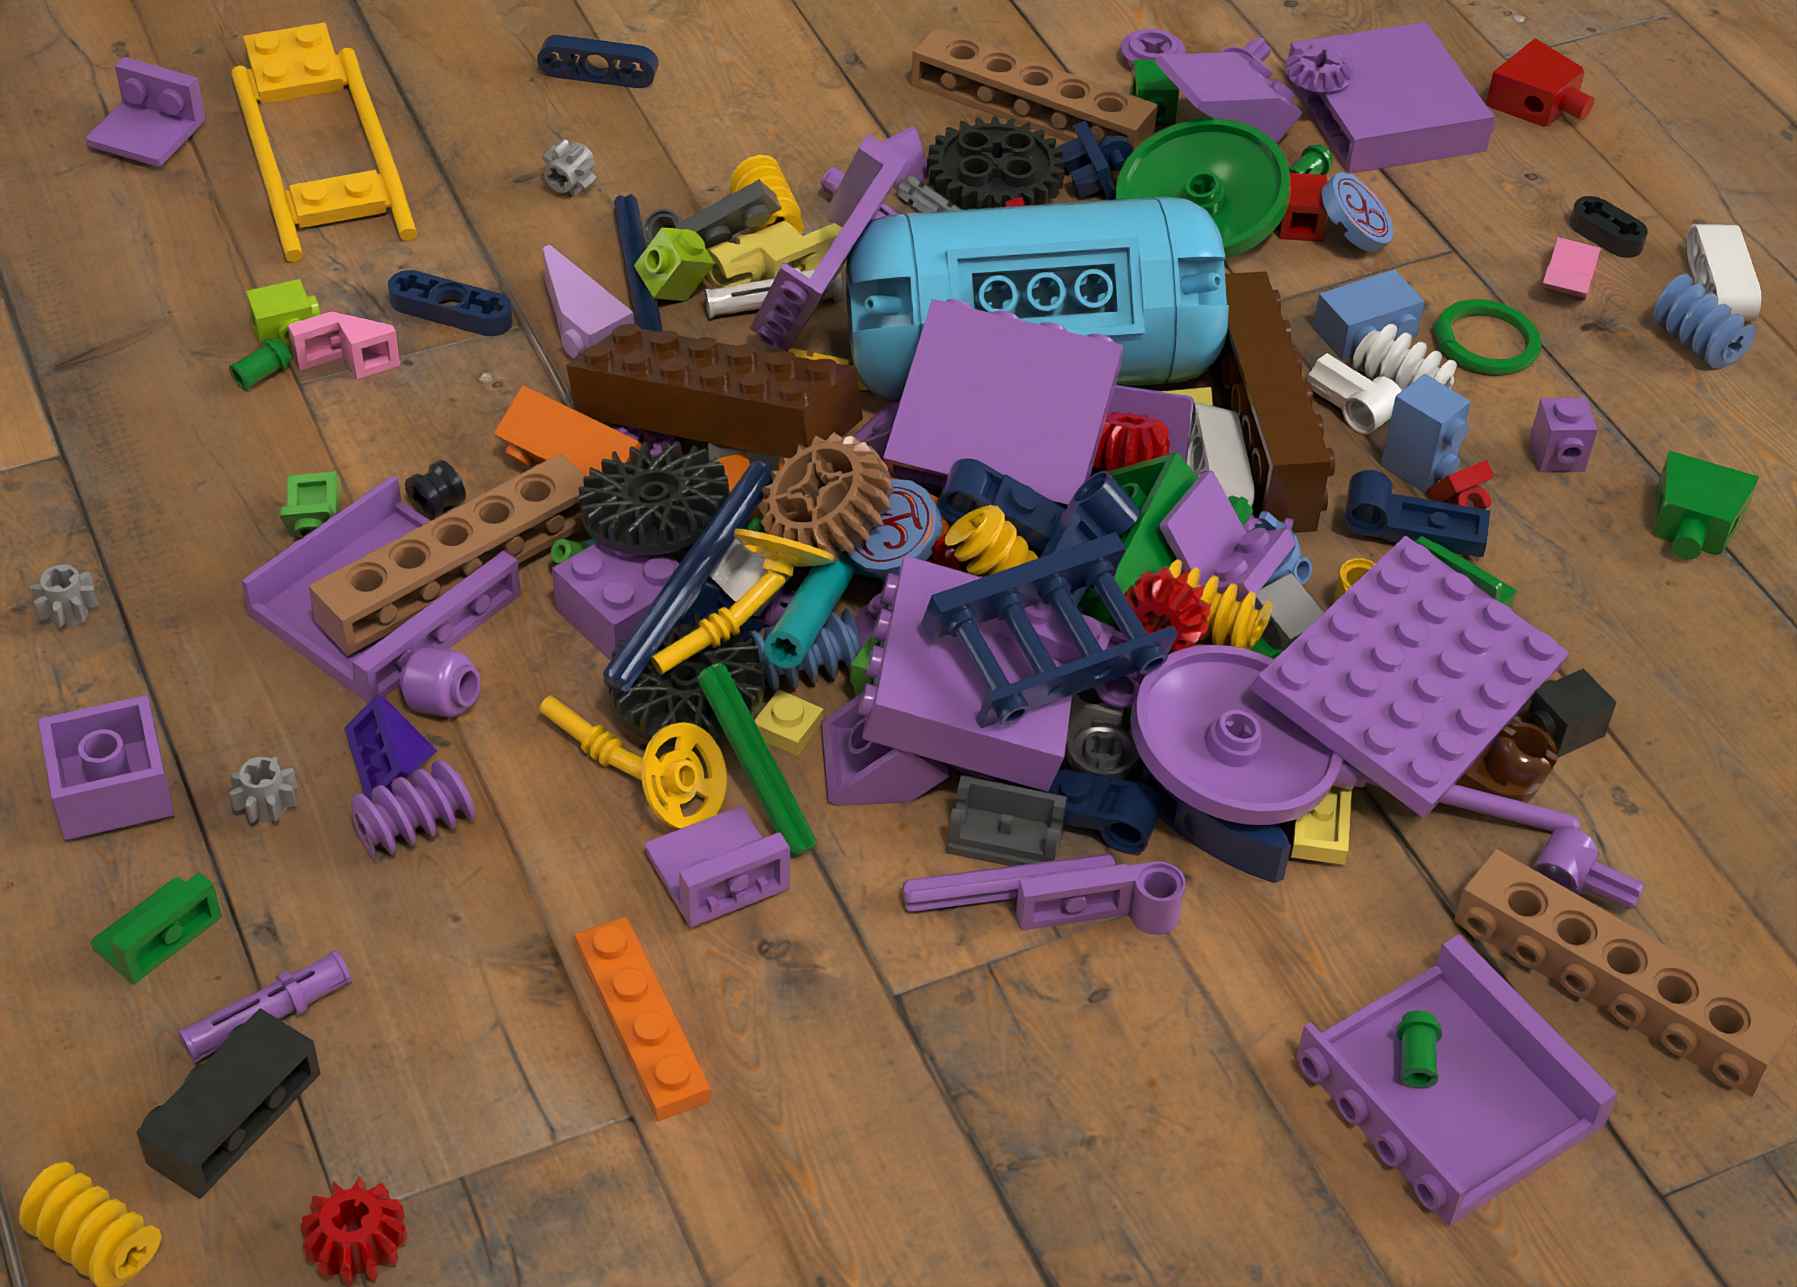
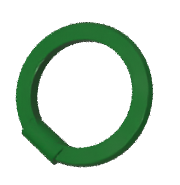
(1466, 359)

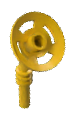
(779, 562)
(671, 778)

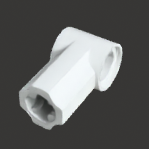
(1362, 401)

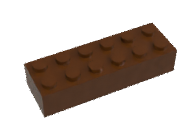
(1264, 384)
(714, 391)

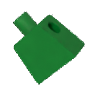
(1700, 504)

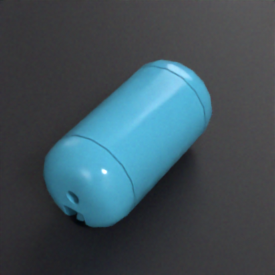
(1107, 267)

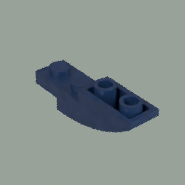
(1247, 847)

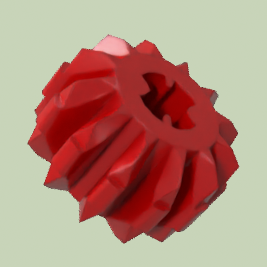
(1131, 440)
(1170, 601)
(353, 1231)

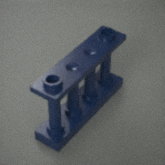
(1047, 581)

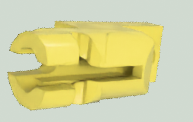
(762, 253)

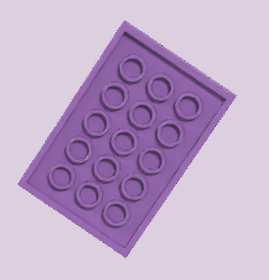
(1411, 674)

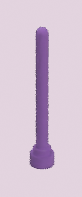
(1478, 802)

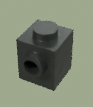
(1571, 711)

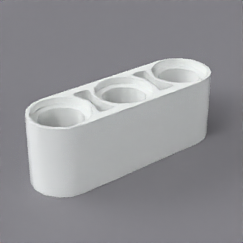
(1724, 267)
(1219, 447)

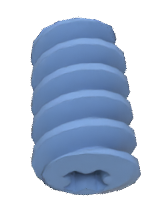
(1703, 322)
(834, 643)

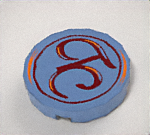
(1359, 210)
(907, 530)

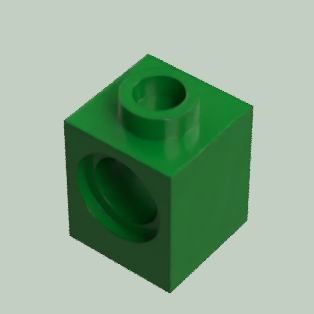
(1156, 87)

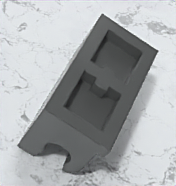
(1005, 823)

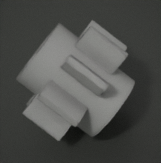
(569, 167)
(64, 595)
(263, 789)

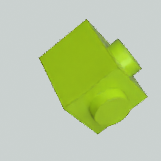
(674, 264)
(278, 306)

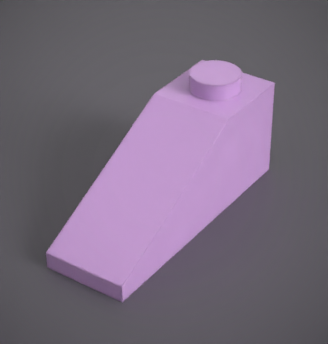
(580, 305)

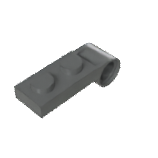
(723, 219)

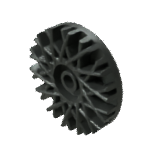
(652, 501)
(677, 695)

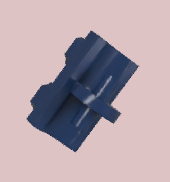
(1092, 163)

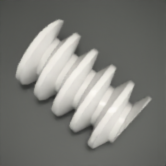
(1384, 357)

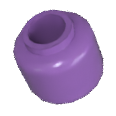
(439, 682)

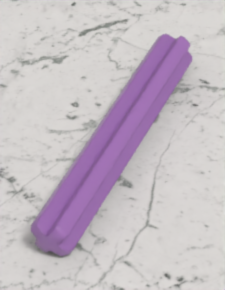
(986, 884)

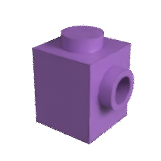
(1563, 434)

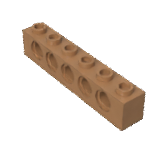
(1027, 90)
(419, 567)
(1625, 972)

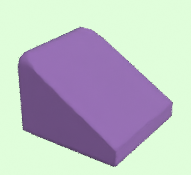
(909, 146)

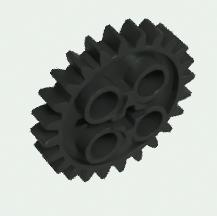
(995, 165)

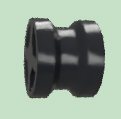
(435, 490)

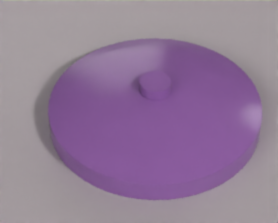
(1224, 743)

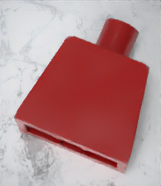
(1539, 86)

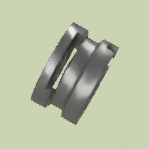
(1102, 750)

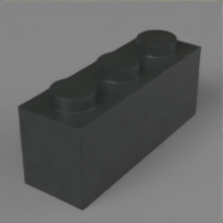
(228, 1102)

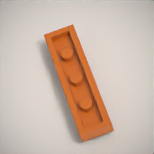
(642, 1019)

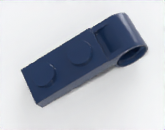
(978, 485)
(1094, 511)
(1379, 513)
(1116, 807)

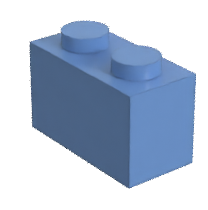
(1366, 305)
(1425, 433)

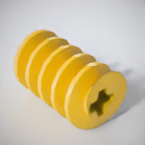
(770, 173)
(988, 542)
(1229, 619)
(87, 1226)

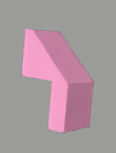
(1571, 268)
(363, 343)

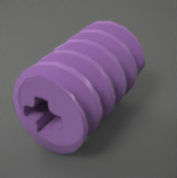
(410, 807)

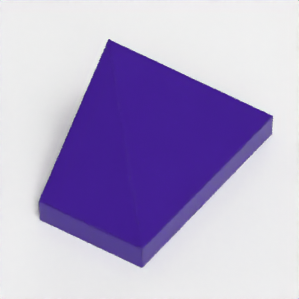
(385, 745)

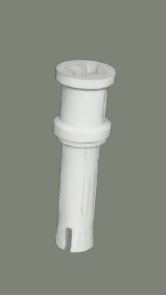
(752, 294)

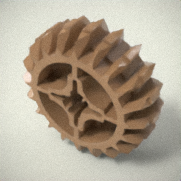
(828, 495)

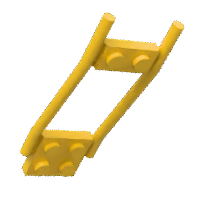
(304, 64)

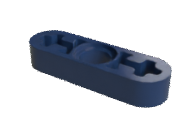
(584, 71)
(421, 295)

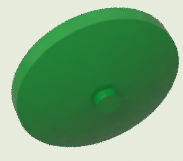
(1220, 167)

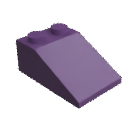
(1233, 89)

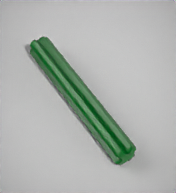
(756, 759)

